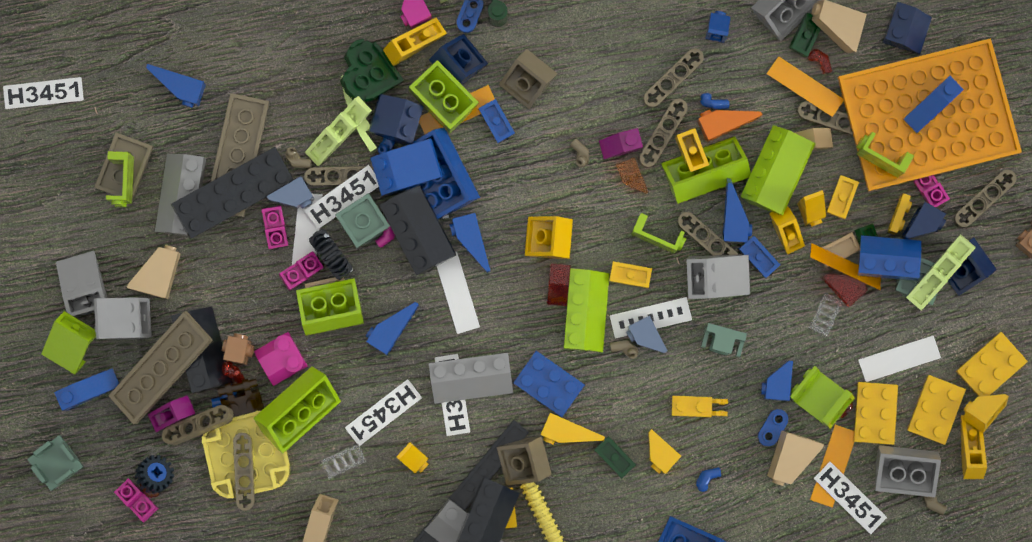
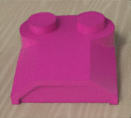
(280, 358)

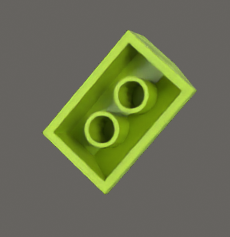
(443, 96)
(329, 306)

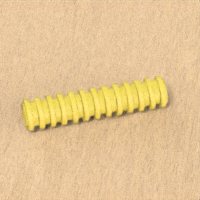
(541, 512)

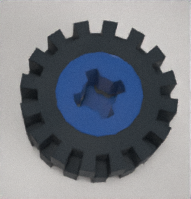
(148, 478)

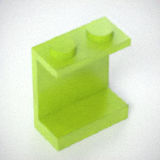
(879, 160)
(128, 166)
(637, 232)
(68, 342)
(821, 397)

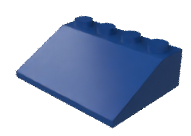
(455, 187)

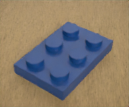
(549, 384)

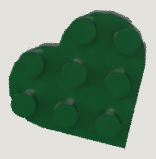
(368, 71)

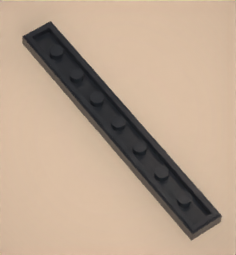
(485, 468)

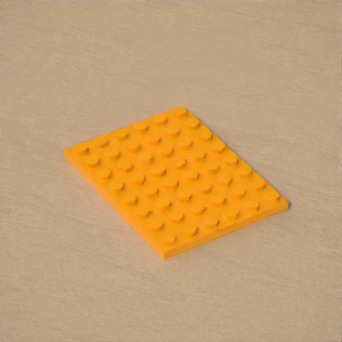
(965, 133)

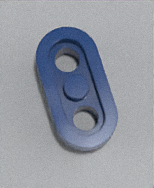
(469, 14)
(772, 427)

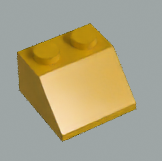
(548, 237)

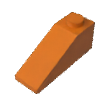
(724, 121)

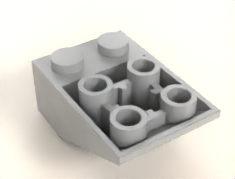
(718, 276)
(80, 283)
(122, 318)

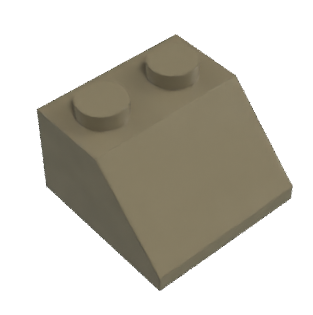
(527, 78)
(524, 461)

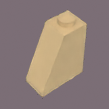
(839, 23)
(157, 273)
(792, 457)
(320, 519)

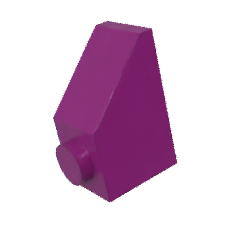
(621, 144)
(171, 413)

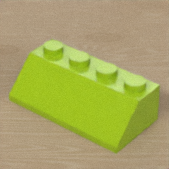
(725, 161)
(777, 170)
(586, 310)
(297, 409)

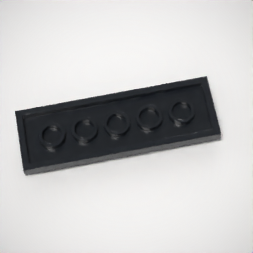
(232, 192)

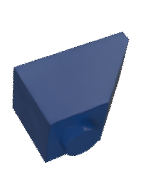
(718, 27)
(778, 384)

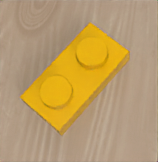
(842, 197)
(903, 206)
(630, 274)

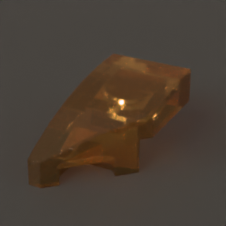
(631, 175)

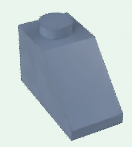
(294, 194)
(646, 335)

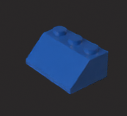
(889, 258)

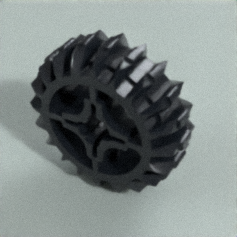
(330, 254)

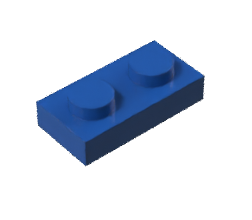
(496, 121)
(759, 257)

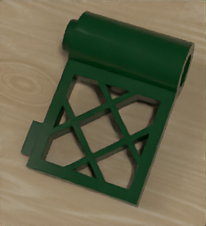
(497, 13)

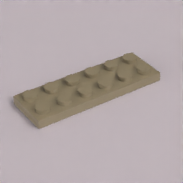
(240, 134)
(160, 367)

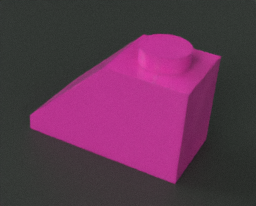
(415, 13)

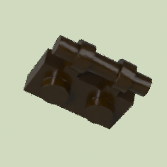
(244, 402)

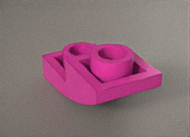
(931, 190)
(275, 227)
(301, 271)
(136, 500)

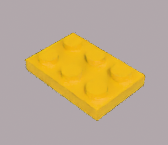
(991, 365)
(936, 409)
(875, 413)

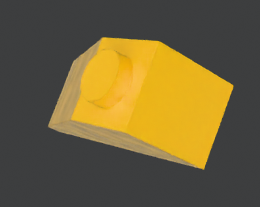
(414, 41)
(812, 208)
(563, 431)
(972, 451)

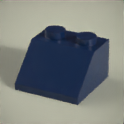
(907, 28)
(460, 58)
(396, 119)
(924, 222)
(972, 271)

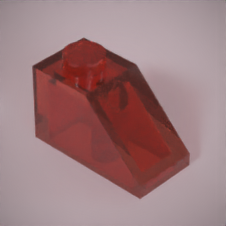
(558, 284)
(845, 287)

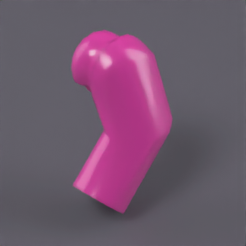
(388, 235)

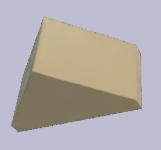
(820, 136)

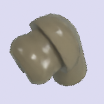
(582, 153)
(295, 160)
(626, 347)
(932, 504)

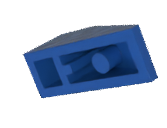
(181, 86)
(933, 104)
(736, 223)
(469, 235)
(387, 332)
(86, 389)

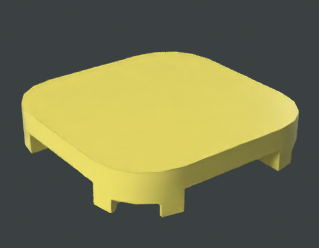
(269, 464)

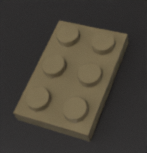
(111, 175)

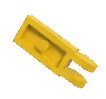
(696, 406)

